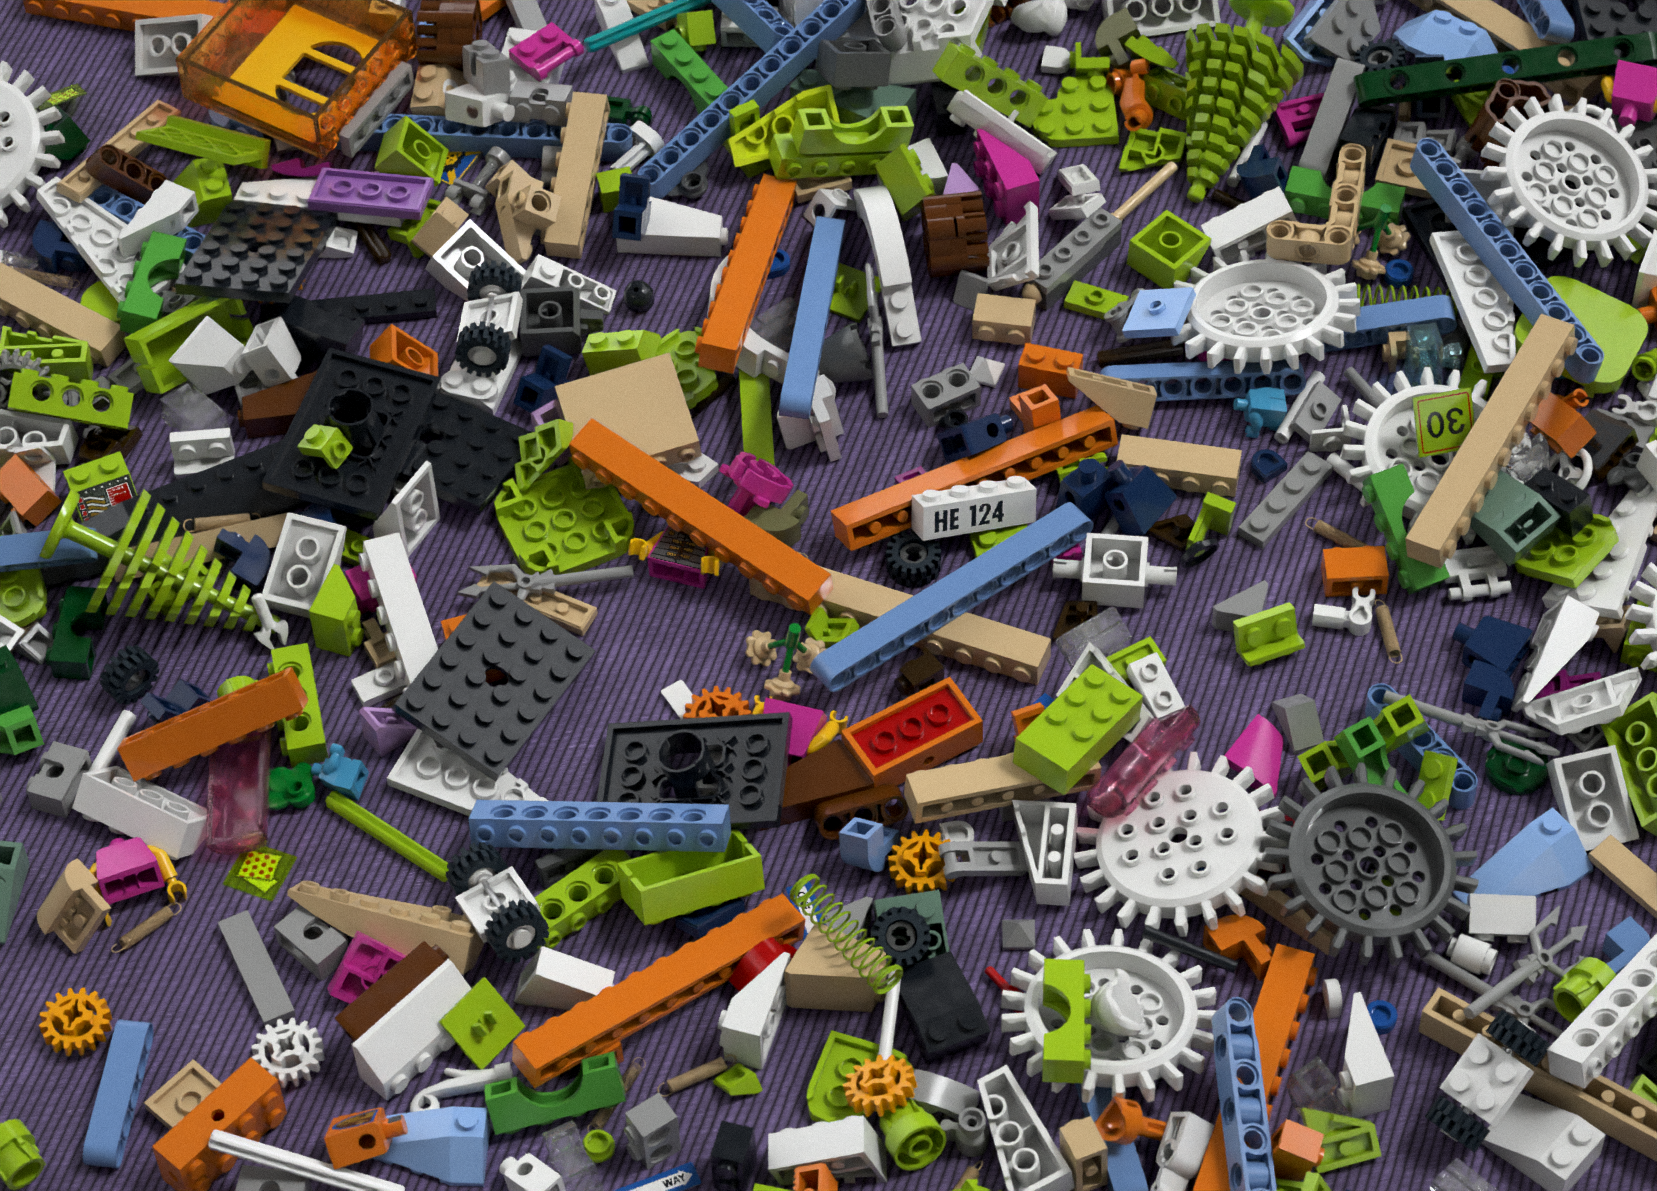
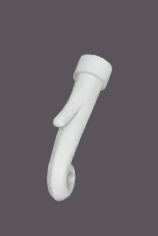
(462, 1083)

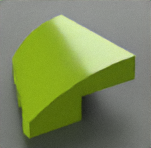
(1146, 49)
(1152, 148)
(541, 450)

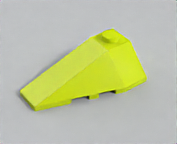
(755, 140)

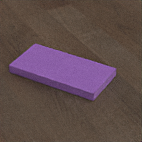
(371, 193)

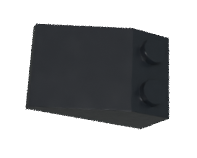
(941, 1008)

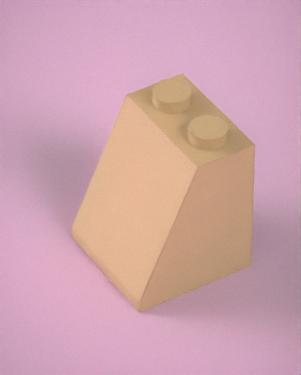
(825, 980)

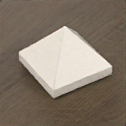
(987, 371)

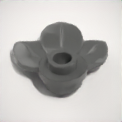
(692, 183)
(1628, 473)

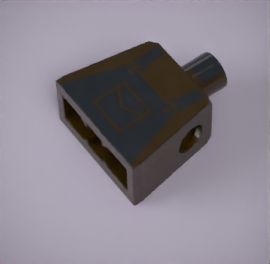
(1610, 443)

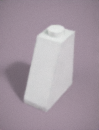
(560, 980)

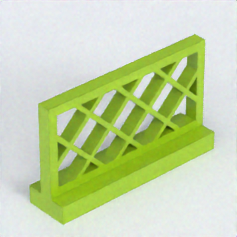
(208, 142)

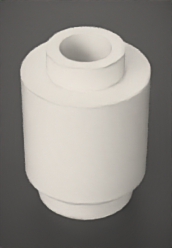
(1472, 954)

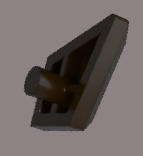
(1173, 531)
(1073, 615)

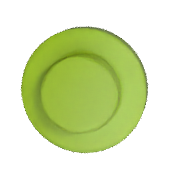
(599, 1145)

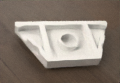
(1015, 252)
(1585, 704)

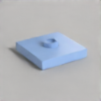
(1159, 312)

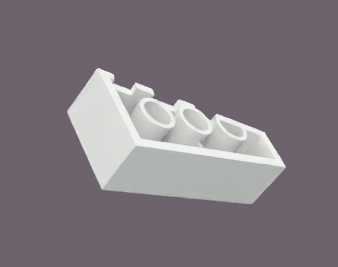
(1021, 1141)

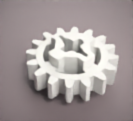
(288, 1051)

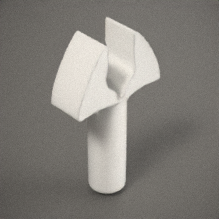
(268, 623)

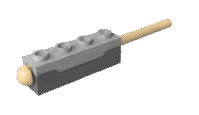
(1086, 246)

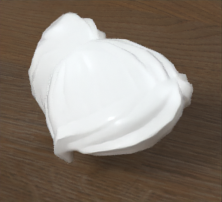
(1041, 16)
(1117, 1008)

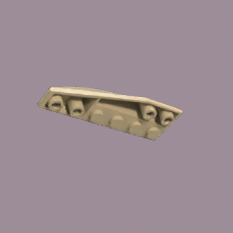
(393, 922)

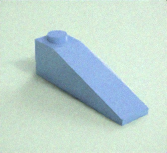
(1535, 861)
(444, 1144)

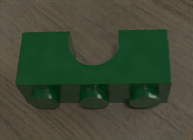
(74, 655)

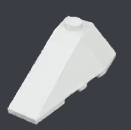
(1555, 642)

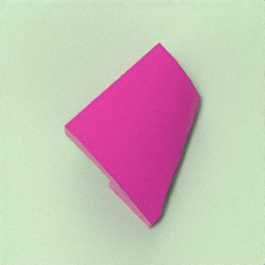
(1261, 750)
(361, 967)

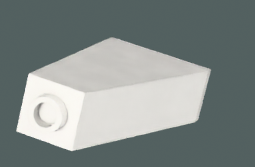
(678, 231)

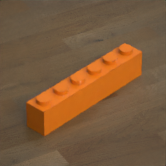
(213, 724)

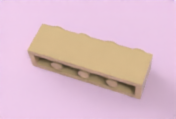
(1184, 464)

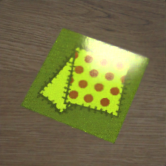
(63, 95)
(260, 872)

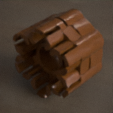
(454, 26)
(1502, 97)
(948, 235)

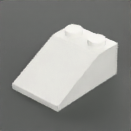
(162, 40)
(460, 255)
(411, 511)
(302, 563)
(1593, 796)
(755, 1016)
(1366, 1070)
(1545, 1143)

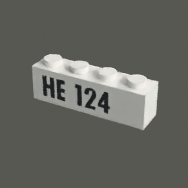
(973, 508)

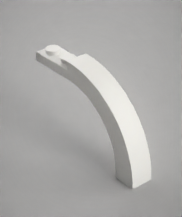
(884, 230)
(757, 354)

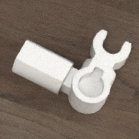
(1640, 411)
(1357, 620)

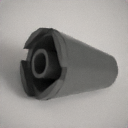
(845, 357)

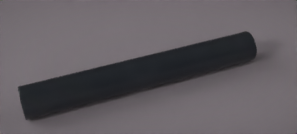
(1189, 949)

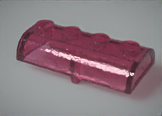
(1141, 761)
(239, 795)

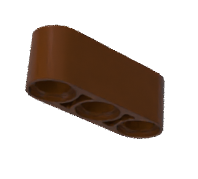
(124, 173)
(846, 806)

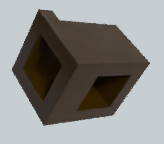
(919, 674)

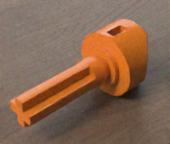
(1124, 1121)

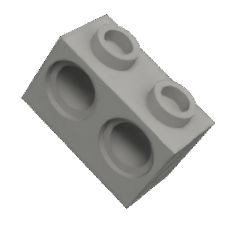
(945, 392)
(652, 1131)

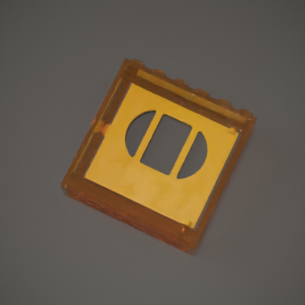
(256, 44)

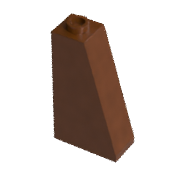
(274, 408)
(819, 778)
(390, 989)

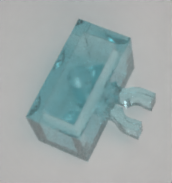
(1426, 349)

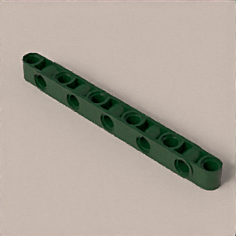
(1484, 71)

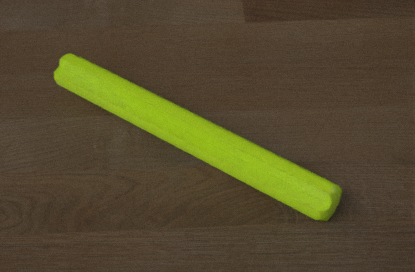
(387, 835)

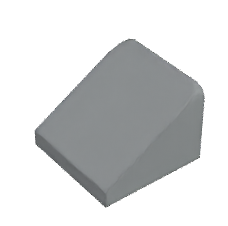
(968, 287)
(35, 644)

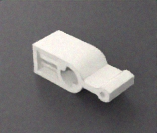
(1181, 1151)

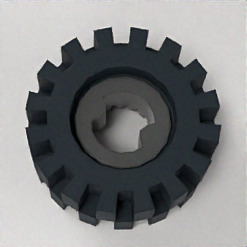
(1381, 56)
(913, 571)
(129, 674)
(915, 928)

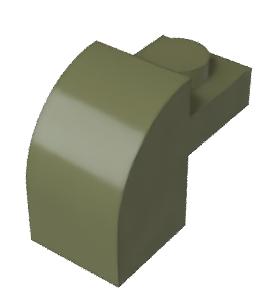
(1113, 34)
(783, 522)

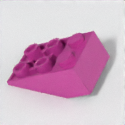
(1006, 177)

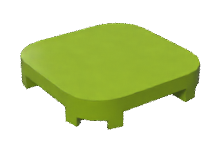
(1611, 323)
(562, 523)

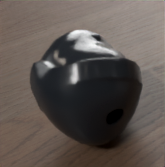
(638, 296)

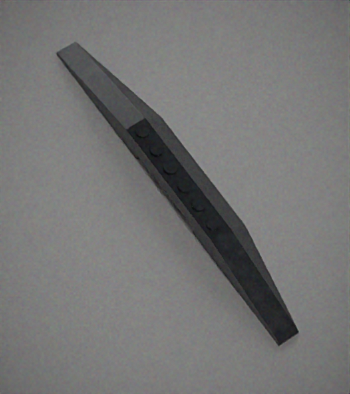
(216, 491)

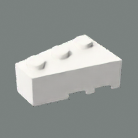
(1049, 846)

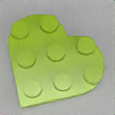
(1079, 115)
(694, 380)
(1568, 558)
(22, 596)
(825, 1091)

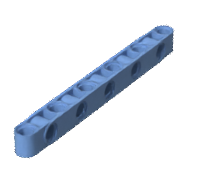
(1242, 1104)

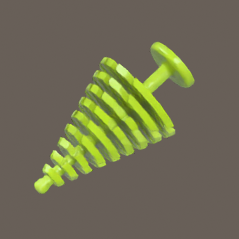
(1233, 87)
(153, 568)

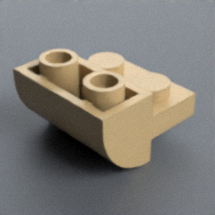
(73, 907)

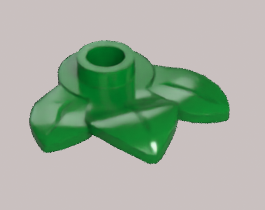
(291, 787)

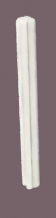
(297, 1164)

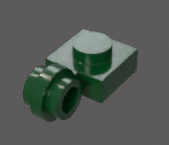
(622, 109)

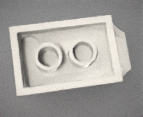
(481, 391)

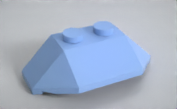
(1299, 29)
(1444, 34)

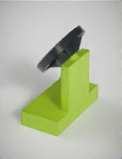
(1216, 515)

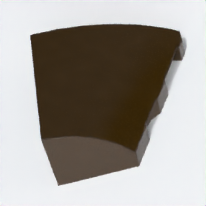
(106, 441)

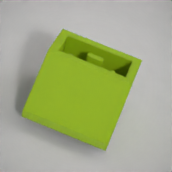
(904, 181)

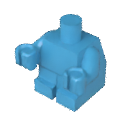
(1262, 408)
(342, 773)

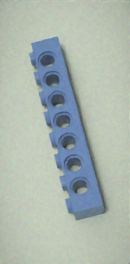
(601, 825)

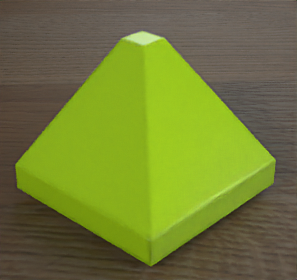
(738, 1081)

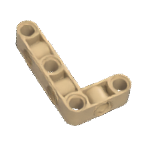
(1334, 240)

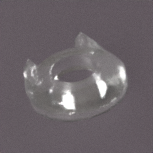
(18, 259)

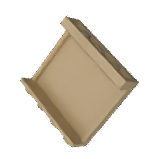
(638, 404)

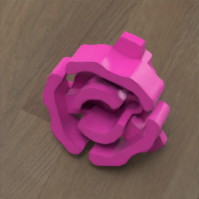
(756, 482)

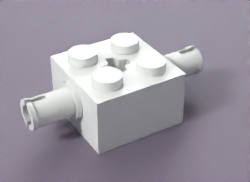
(1115, 570)

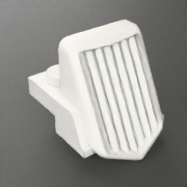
(822, 425)

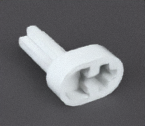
(646, 143)

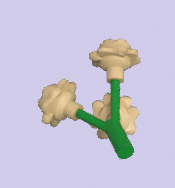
(1389, 238)
(763, 651)

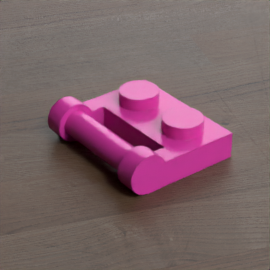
(542, 46)
(1297, 114)

